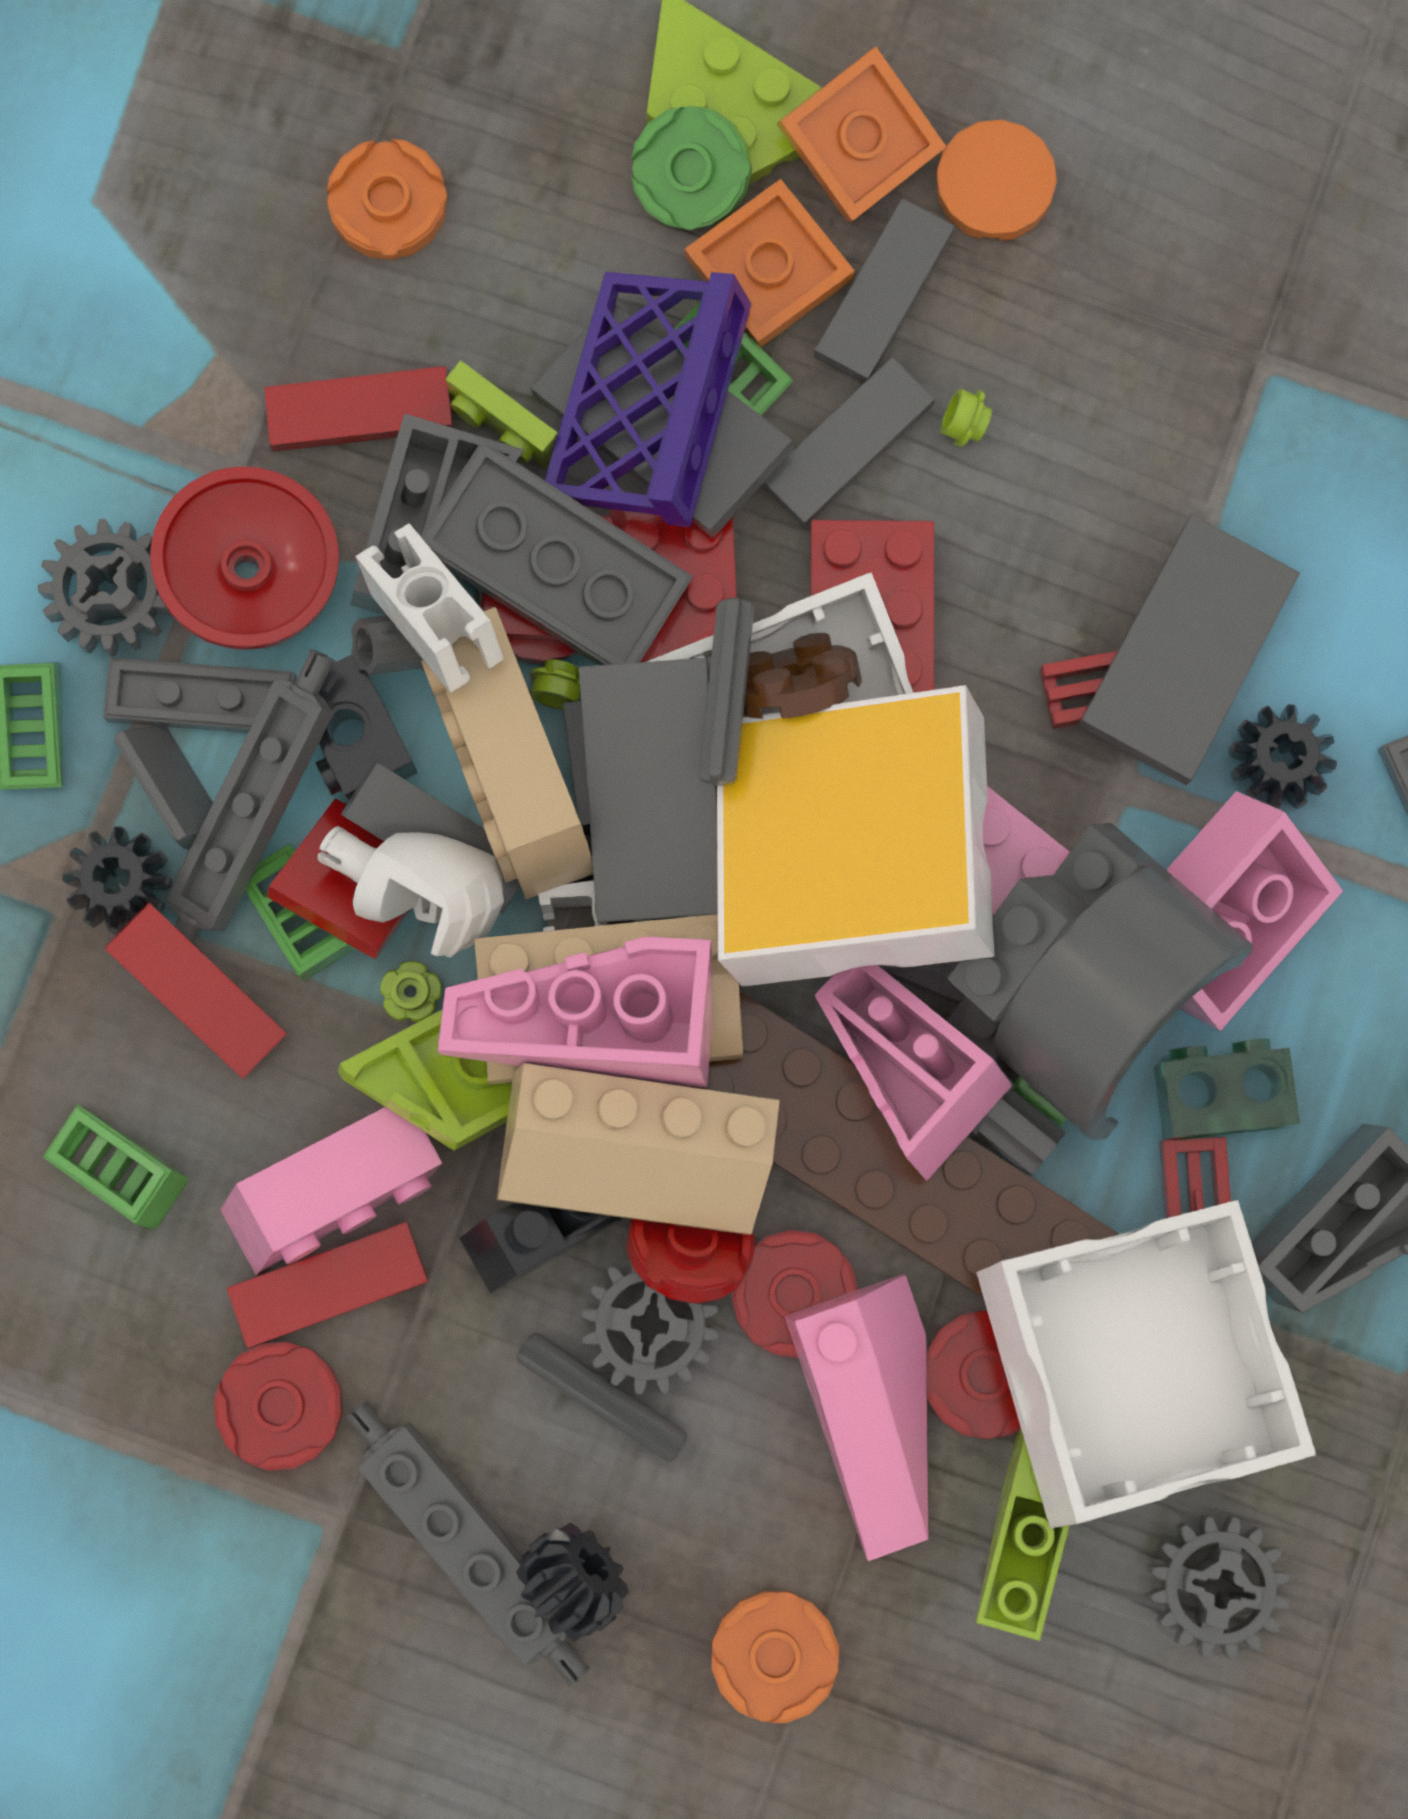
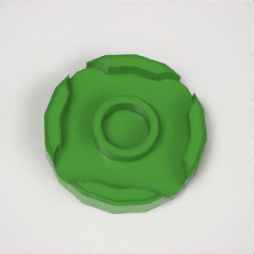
(691, 167)

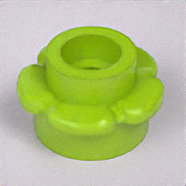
(966, 417)
(555, 684)
(422, 1004)

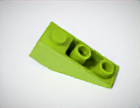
(1021, 1554)

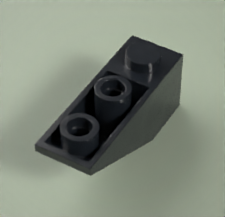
(526, 1238)

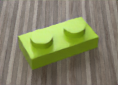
(482, 402)

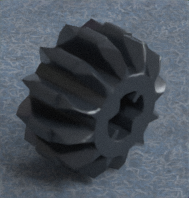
(1287, 736)
(103, 860)
(572, 1581)

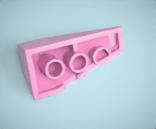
(608, 1013)
(870, 1395)

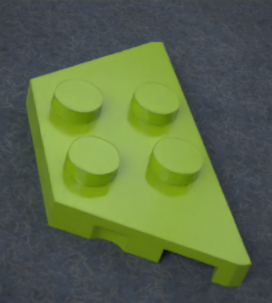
(719, 70)
(430, 1090)

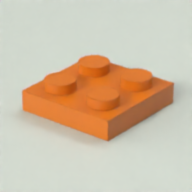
(861, 134)
(776, 257)

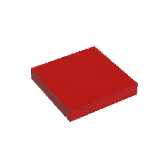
(326, 894)

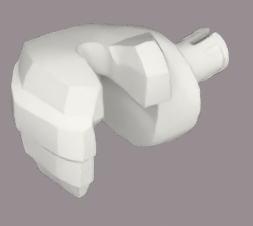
(423, 872)

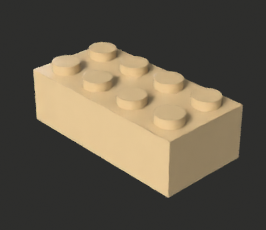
(512, 770)

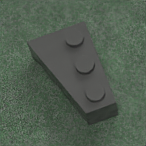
(417, 481)
(1339, 1223)

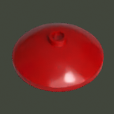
(239, 519)

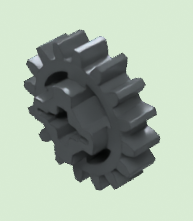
(89, 604)
(621, 1320)
(1213, 1617)

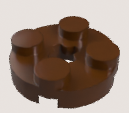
(800, 677)

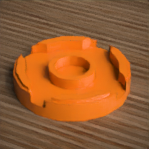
(995, 180)
(387, 199)
(775, 1656)

